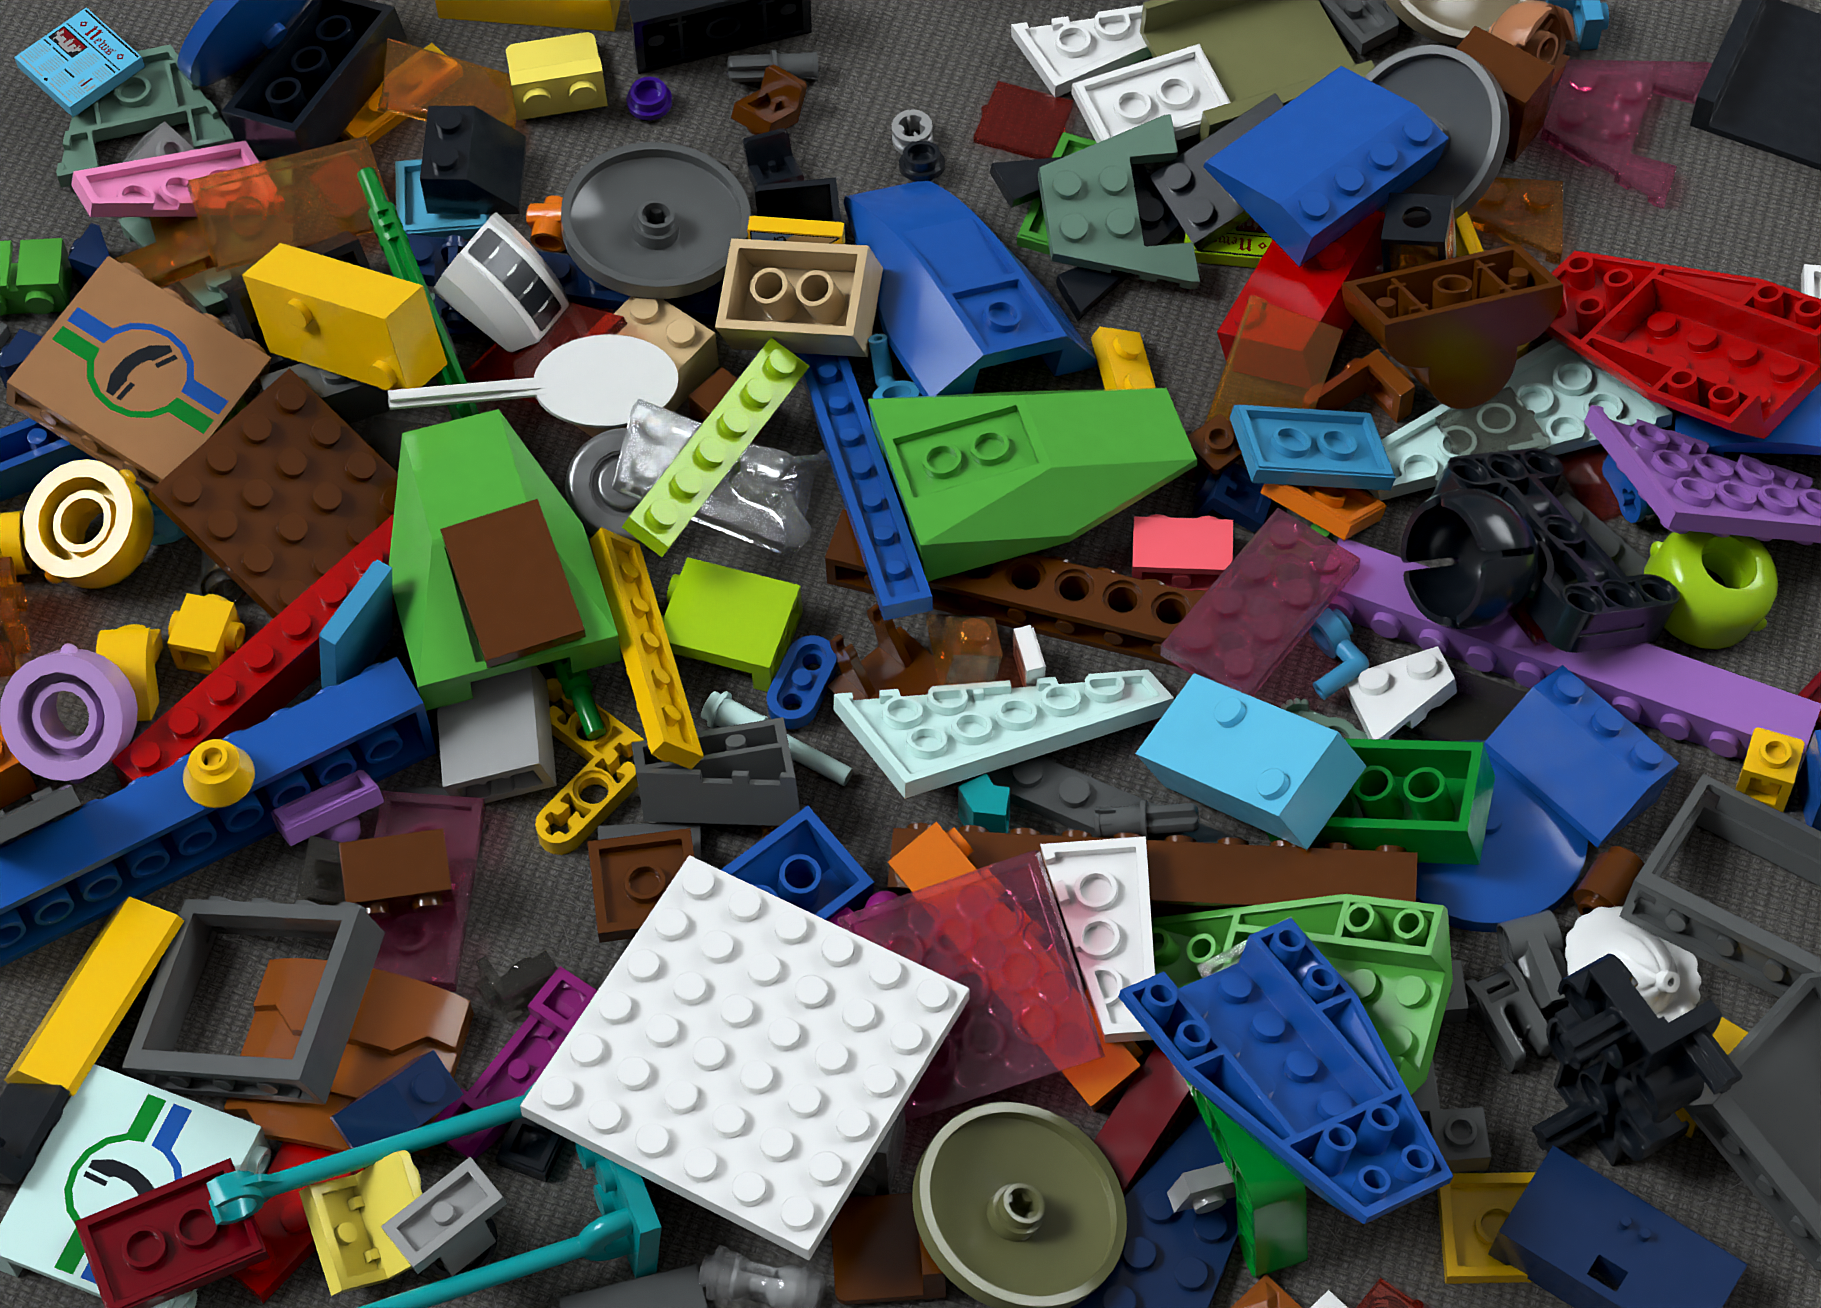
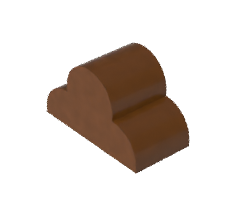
(1458, 319)

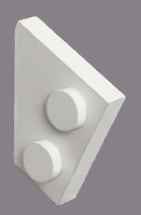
(1400, 692)

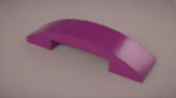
(523, 1057)

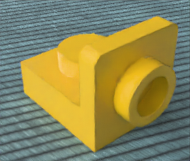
(1770, 767)

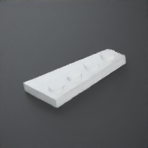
(1109, 922)

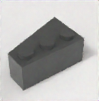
(739, 780)

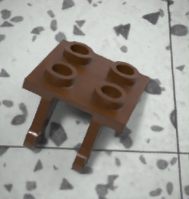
(894, 664)

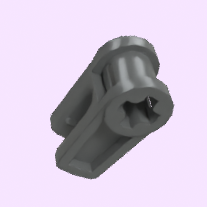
(1503, 997)

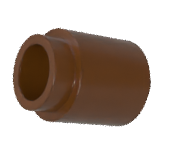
(1608, 880)

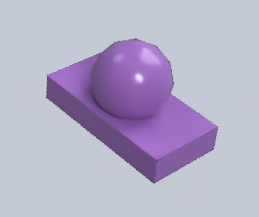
(329, 811)

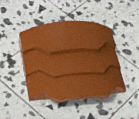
(392, 1026)

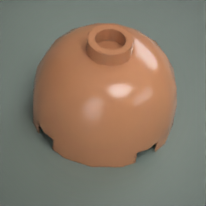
(1538, 30)

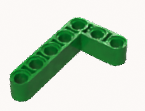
(1267, 1196)

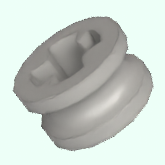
(907, 121)

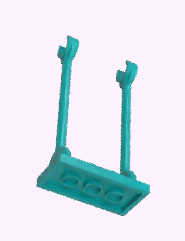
(625, 1228)

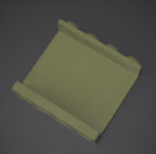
(1251, 47)

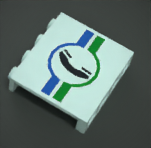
(106, 1149)

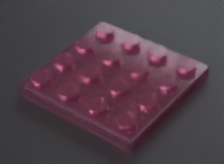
(1007, 945)

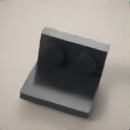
(25, 1118)

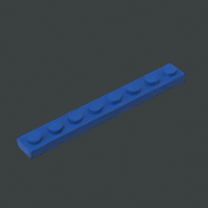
(866, 487)

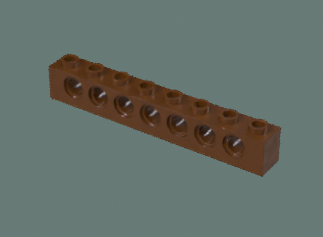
(1044, 606)

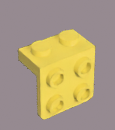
(556, 75)
(348, 1221)

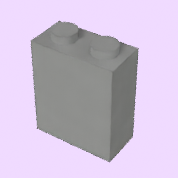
(499, 739)

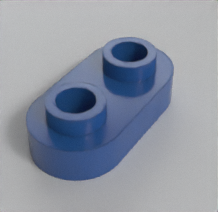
(802, 686)

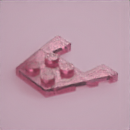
(1603, 108)

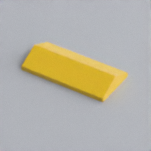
(96, 996)

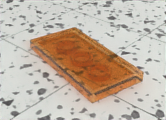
(283, 201)

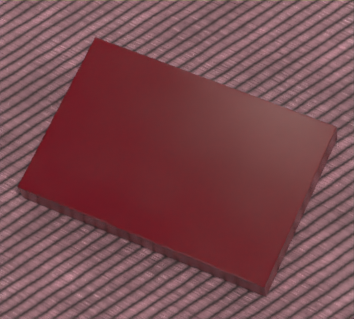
(166, 1243)

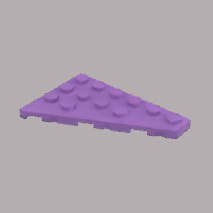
(1707, 491)

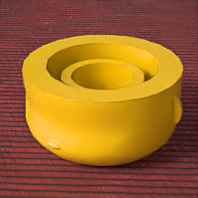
(62, 511)

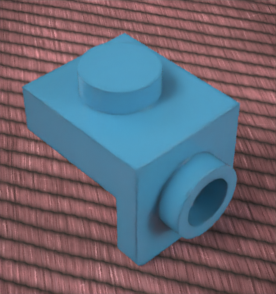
(1589, 20)

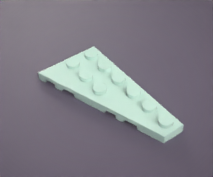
(1551, 384)
(989, 725)

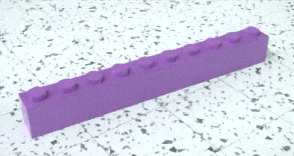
(1638, 680)

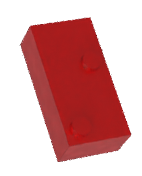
(1317, 284)

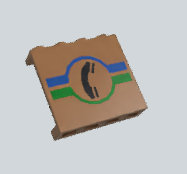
(135, 374)

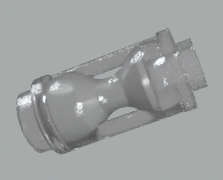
(734, 1277)

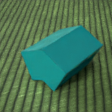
(984, 804)

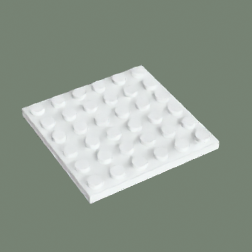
(747, 1055)

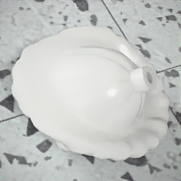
(1663, 970)

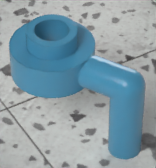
(883, 371)
(1332, 636)

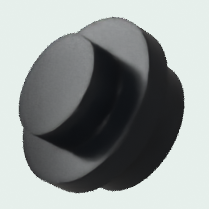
(921, 161)

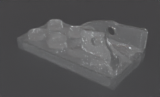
(758, 499)

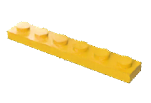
(646, 650)

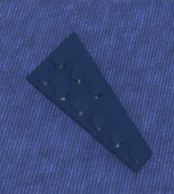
(1167, 1254)

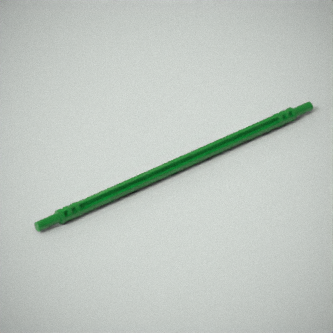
(403, 265)

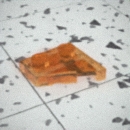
(1523, 213)

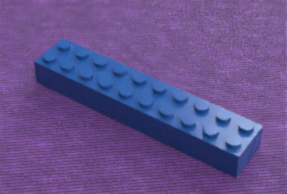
(157, 834)

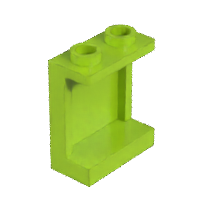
(732, 618)

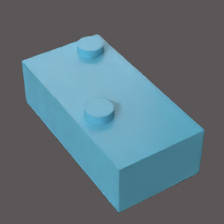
(1251, 760)

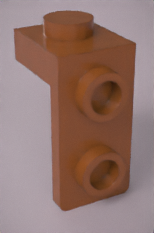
(1379, 378)

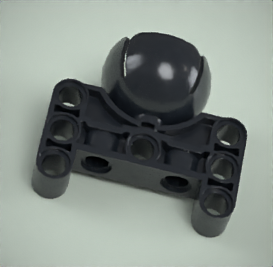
(1520, 542)

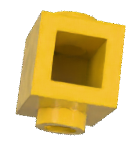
(204, 633)

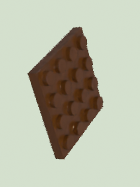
(280, 493)

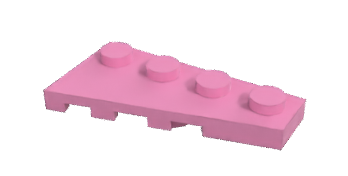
(156, 183)

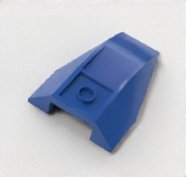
(955, 291)
(1298, 1071)

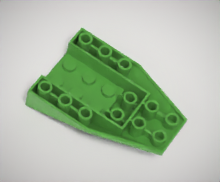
(1023, 467)
(452, 477)

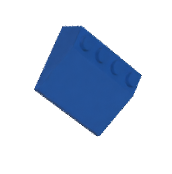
(1327, 161)

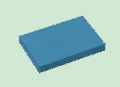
(1311, 447)
(358, 627)

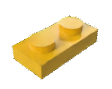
(1122, 359)

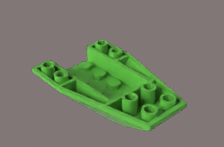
(1382, 947)

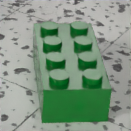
(1416, 797)

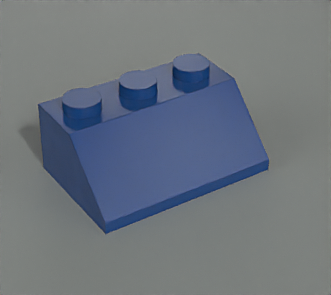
(1581, 756)
(805, 868)

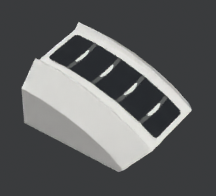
(503, 286)

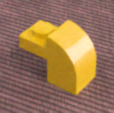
(135, 653)

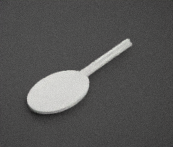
(580, 382)

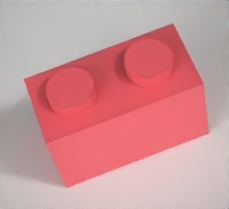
(1181, 550)

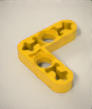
(601, 755)

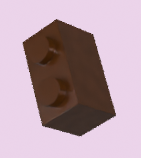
(397, 872)

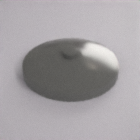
(1465, 106)
(653, 219)

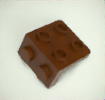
(881, 1252)

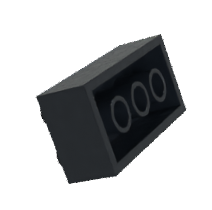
(314, 78)

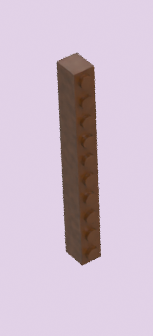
(1213, 876)

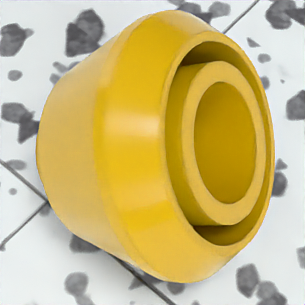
(218, 774)

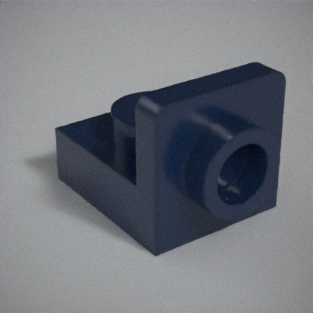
(1232, 496)

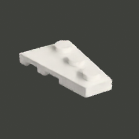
(1082, 48)

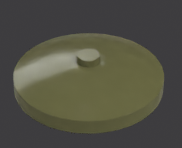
(1019, 1207)

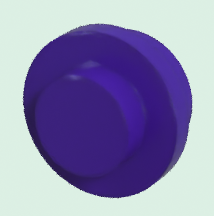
(649, 99)

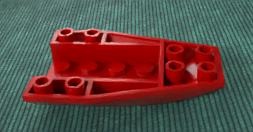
(1693, 337)

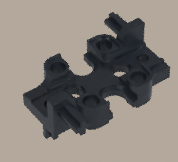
(1626, 1066)

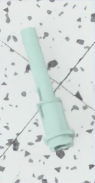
(724, 712)

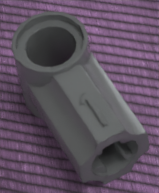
(1536, 950)

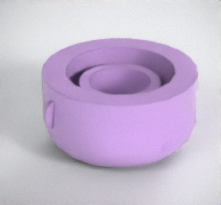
(32, 721)

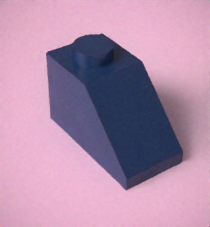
(398, 1102)

